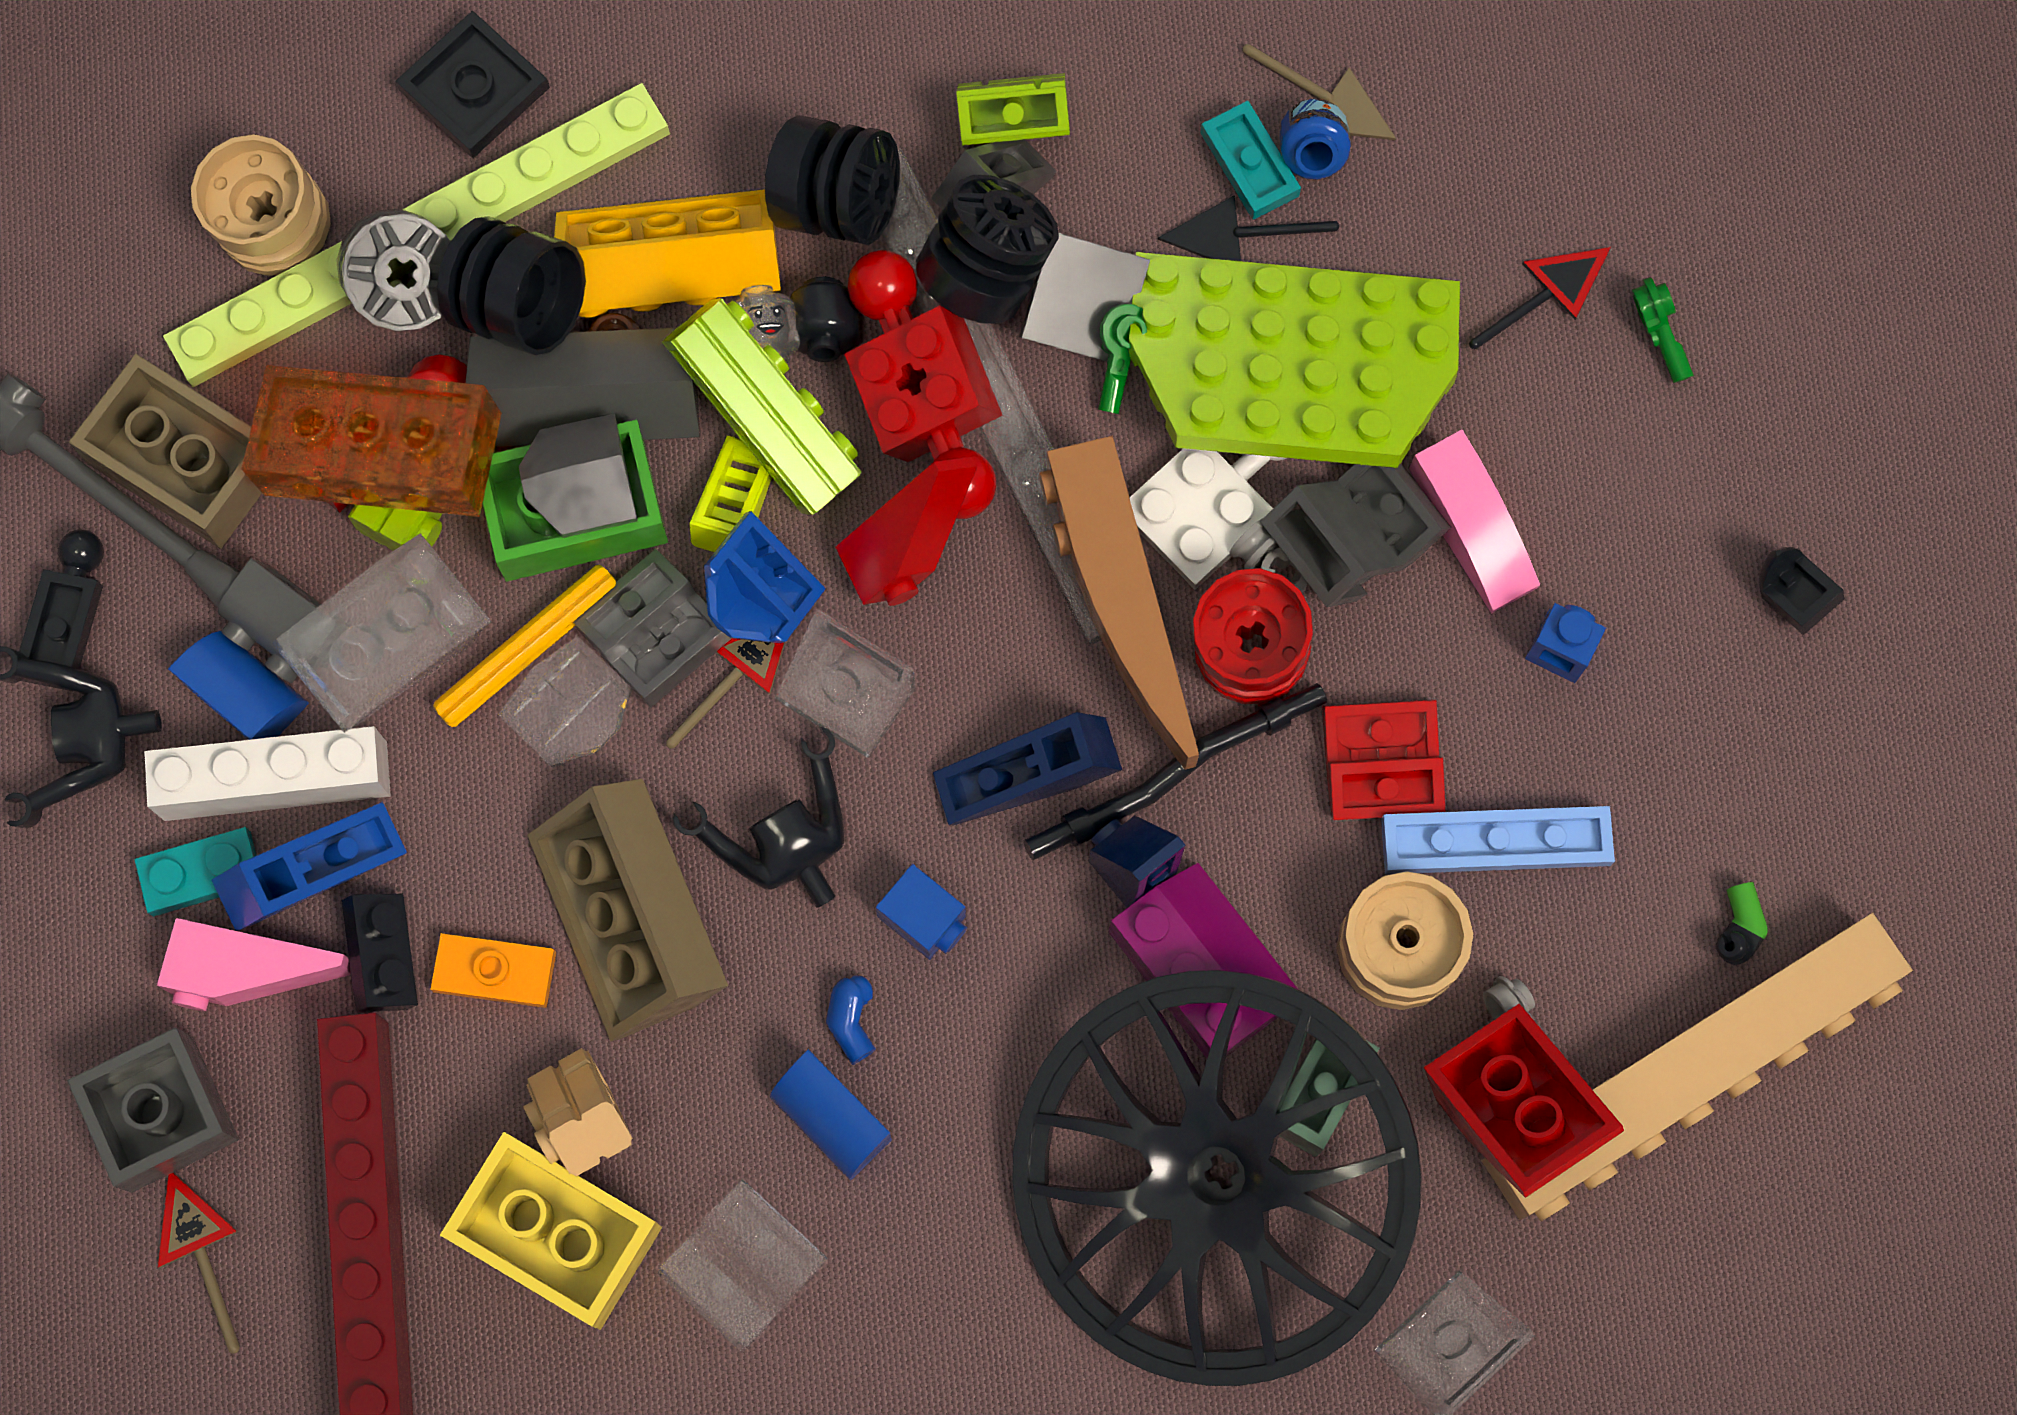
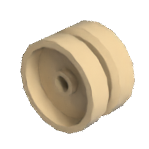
(1385, 912)

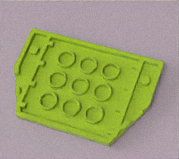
(1294, 357)

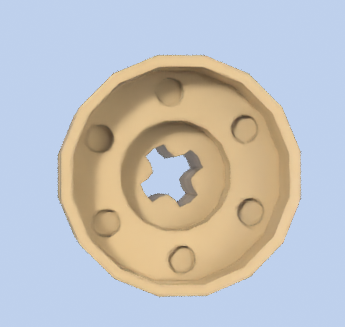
(246, 182)

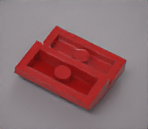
(1383, 759)

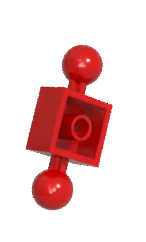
(921, 375)

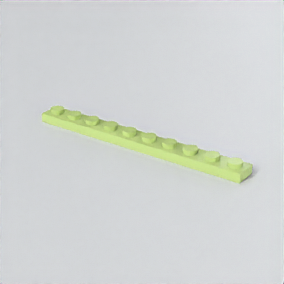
(495, 190)

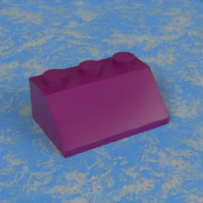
(1194, 928)

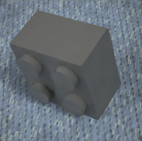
(152, 1110)

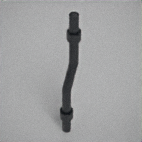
(1082, 824)

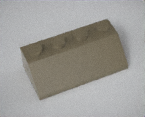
(626, 908)

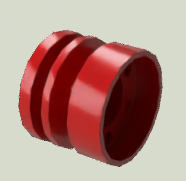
(1248, 605)

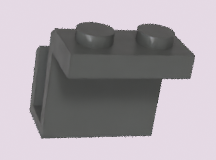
(1355, 529)

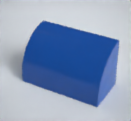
(238, 687)
(830, 1115)

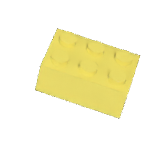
(551, 1231)

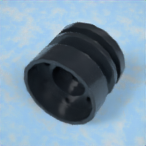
(832, 179)
(986, 249)
(511, 285)

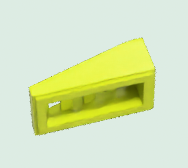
(713, 524)

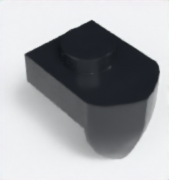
(1798, 588)

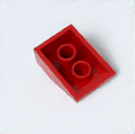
(1520, 1101)

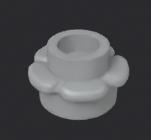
(1506, 995)

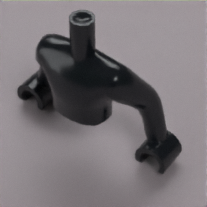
(81, 731)
(789, 839)

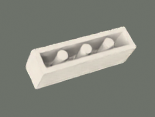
(267, 773)

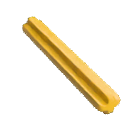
(523, 647)

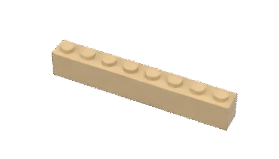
(1728, 1051)

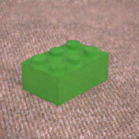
(530, 545)

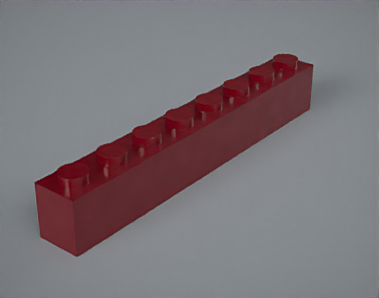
(364, 1216)

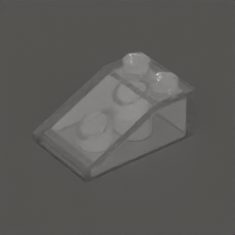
(382, 633)

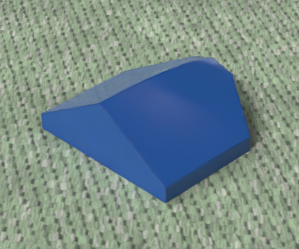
(757, 585)

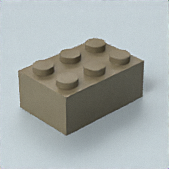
(171, 450)

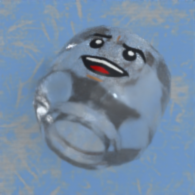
(772, 319)

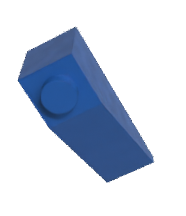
(308, 866)

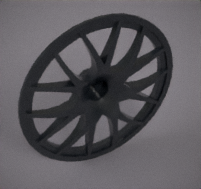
(1205, 1207)

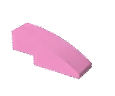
(1480, 524)

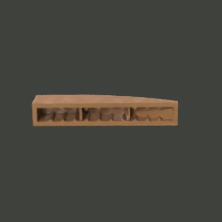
(1116, 582)

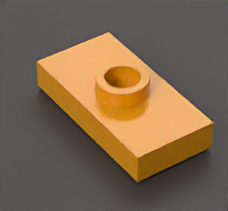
(493, 970)

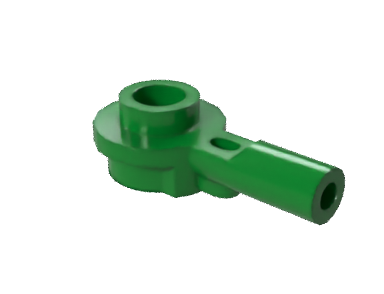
(1653, 307)
(1115, 342)

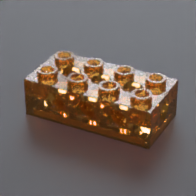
(372, 440)

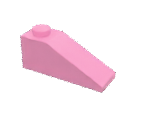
(236, 967)

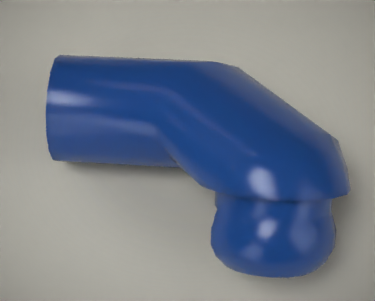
(844, 1015)

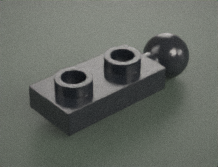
(65, 604)

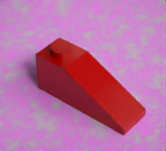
(907, 534)

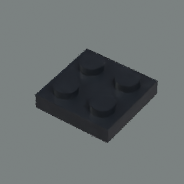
(472, 84)

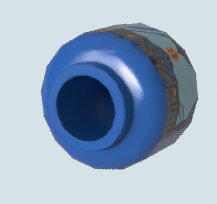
(1315, 139)

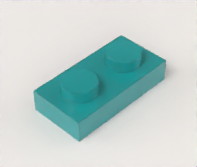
(1250, 160)
(185, 873)

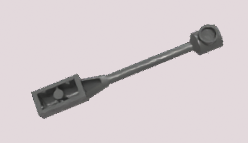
(254, 601)

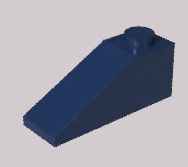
(1028, 768)
(1135, 857)

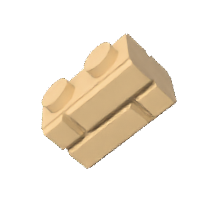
(575, 1114)

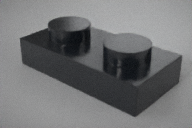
(379, 952)

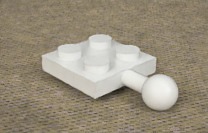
(1199, 510)

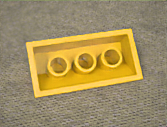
(672, 250)

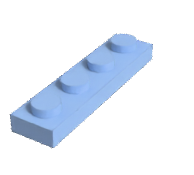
(1497, 840)

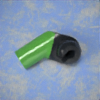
(1746, 929)

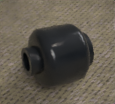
(825, 319)

